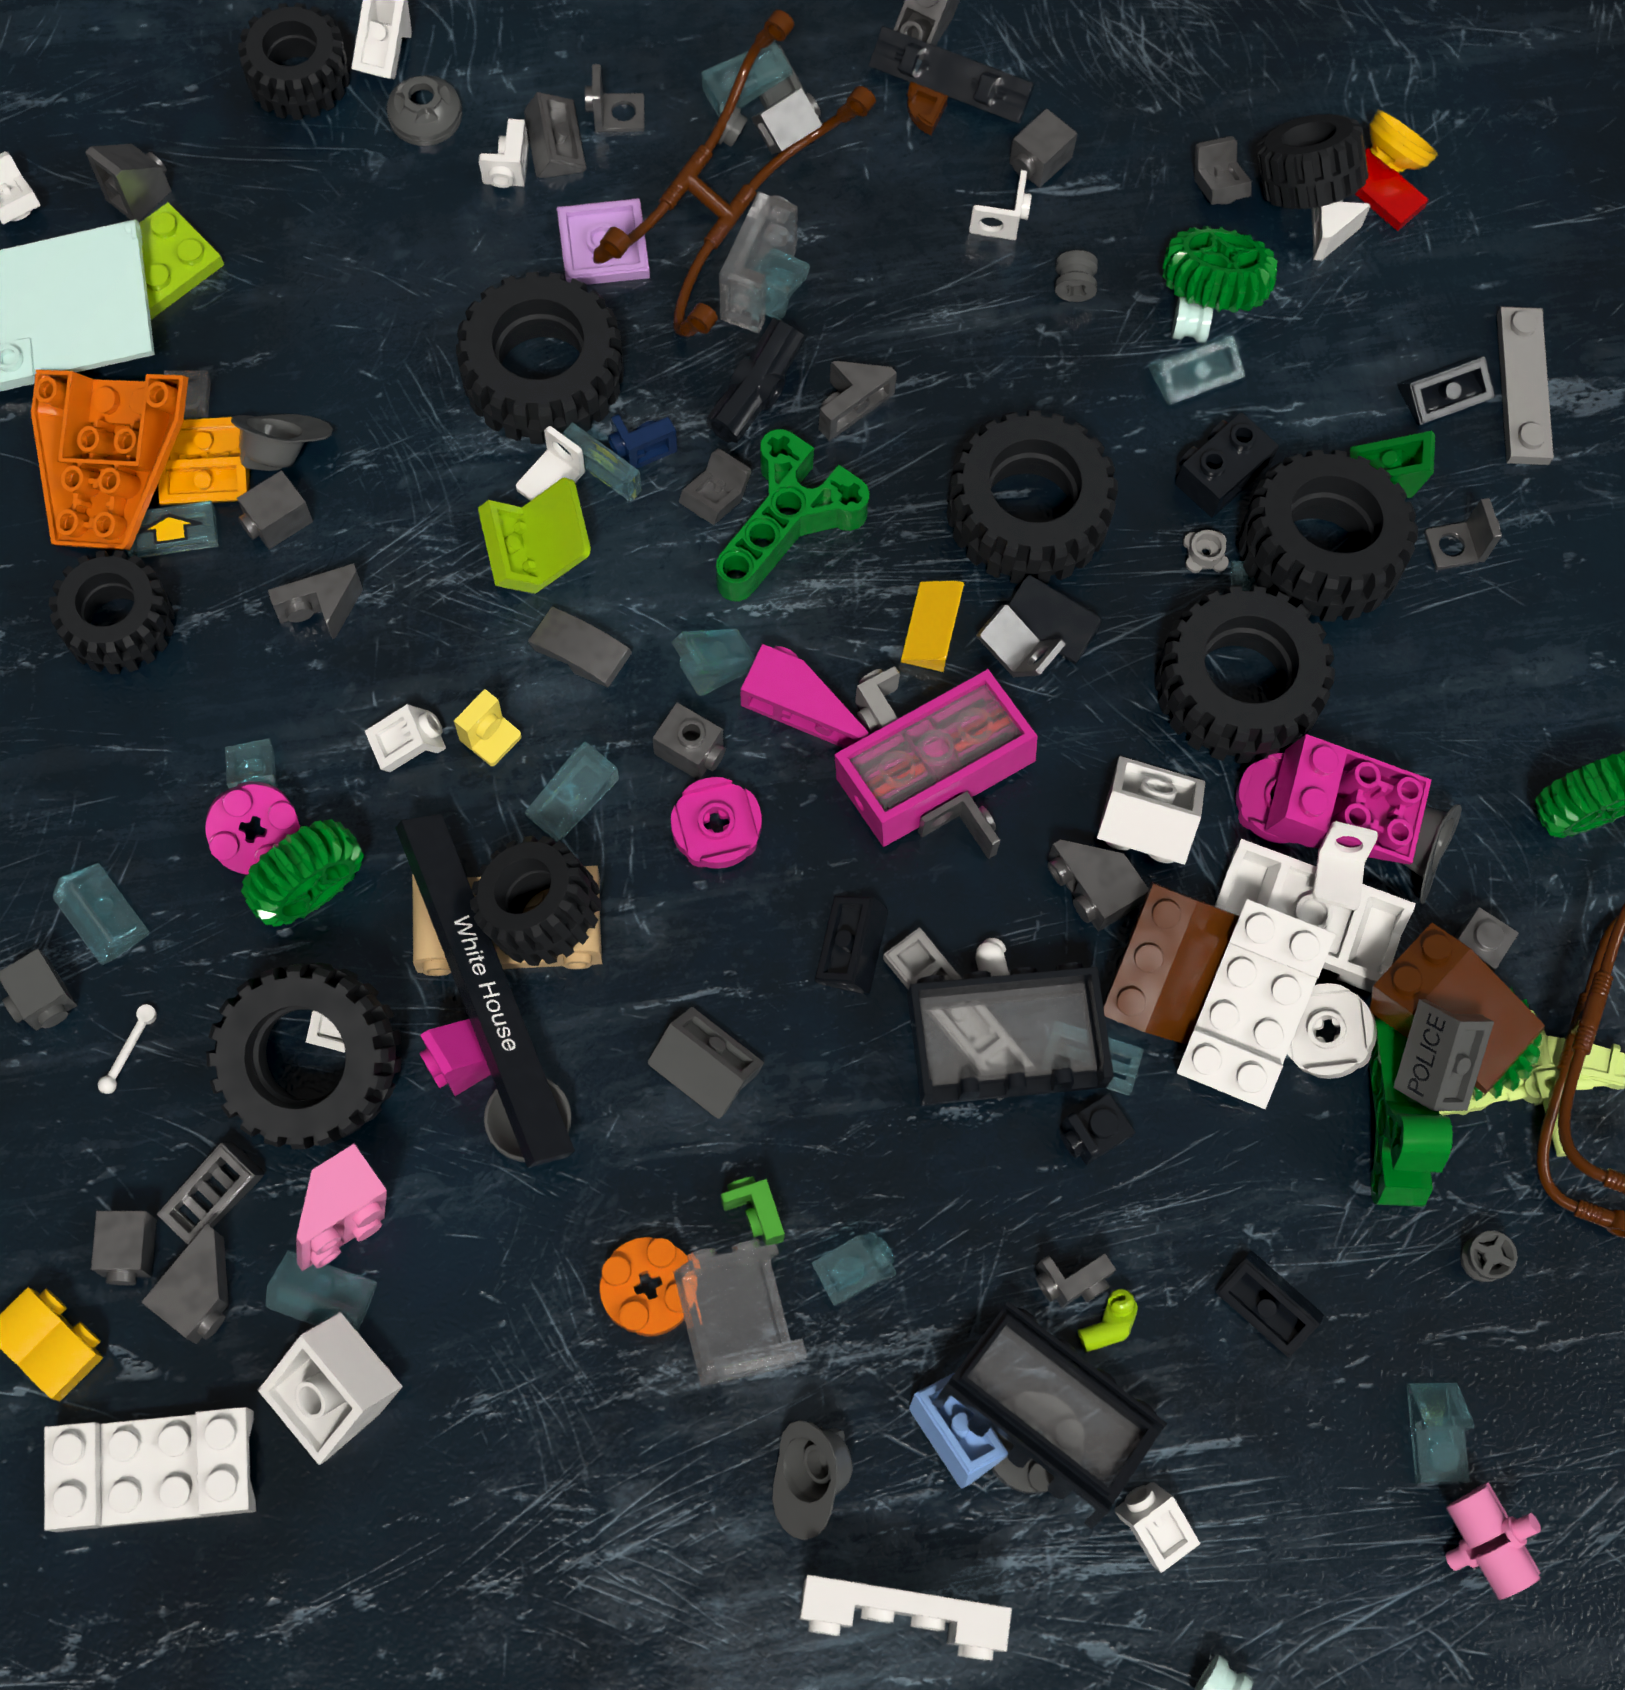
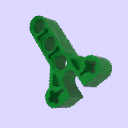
(834, 504)
(1408, 1136)

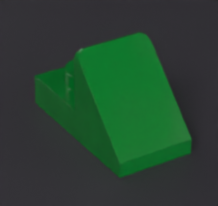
(1405, 458)

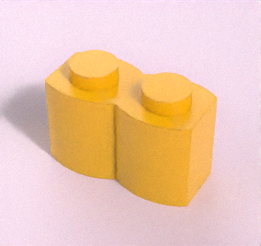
(46, 1343)

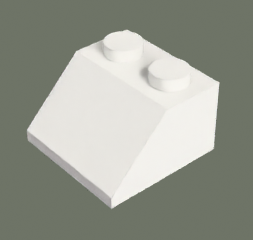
(1152, 811)
(329, 1387)

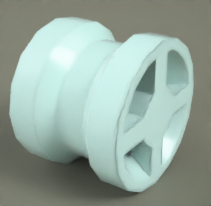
(1191, 321)
(1220, 1677)

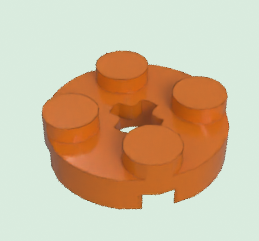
(623, 1273)

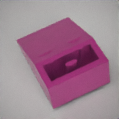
(1334, 784)

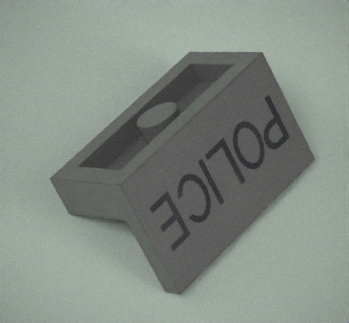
(1443, 1057)

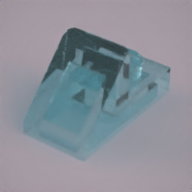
(712, 657)
(1438, 1432)

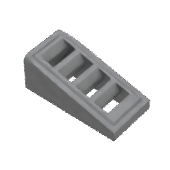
(225, 1153)

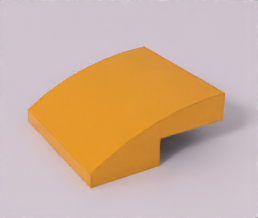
(204, 464)

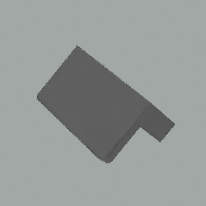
(704, 1062)

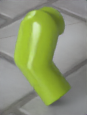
(1115, 1323)

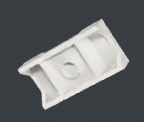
(1363, 938)
(1255, 1003)
(147, 1470)
(972, 1625)

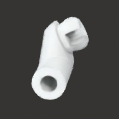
(991, 957)

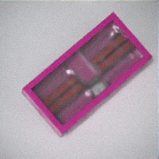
(934, 755)

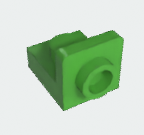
(763, 1217)

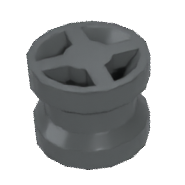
(1076, 276)
(1497, 1252)

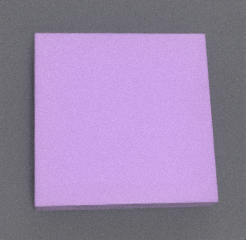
(584, 228)

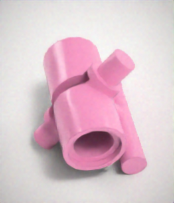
(1493, 1542)

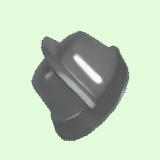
(276, 440)
(1434, 837)
(808, 1475)

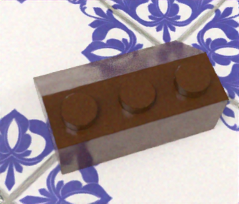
(1169, 964)

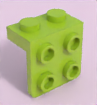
(535, 541)

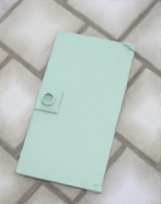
(73, 303)

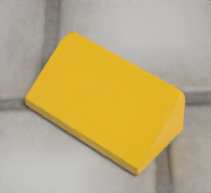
(932, 624)

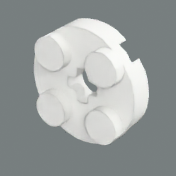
(1349, 1049)

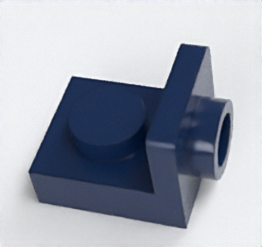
(645, 444)

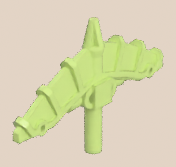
(1600, 1068)

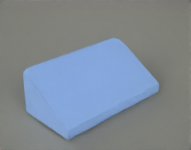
(947, 1430)

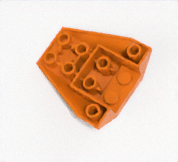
(102, 452)

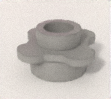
(1210, 540)

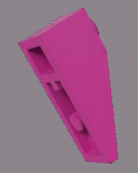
(794, 695)

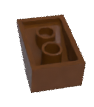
(1457, 980)

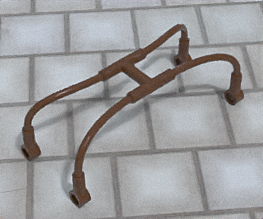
(617, 242)
(1576, 1047)

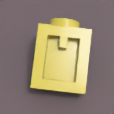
(485, 729)

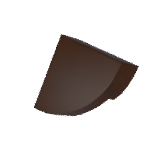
(925, 107)

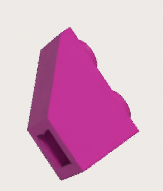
(454, 1056)

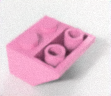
(340, 1204)

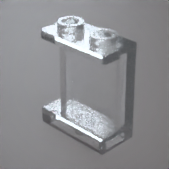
(742, 290)
(735, 1313)

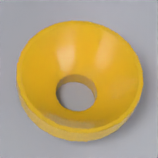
(1398, 144)

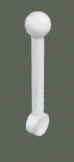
(146, 1015)

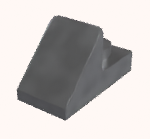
(859, 392)
(328, 592)

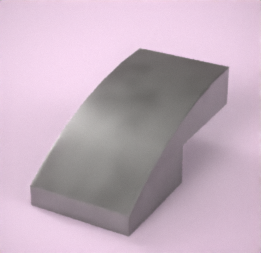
(581, 646)

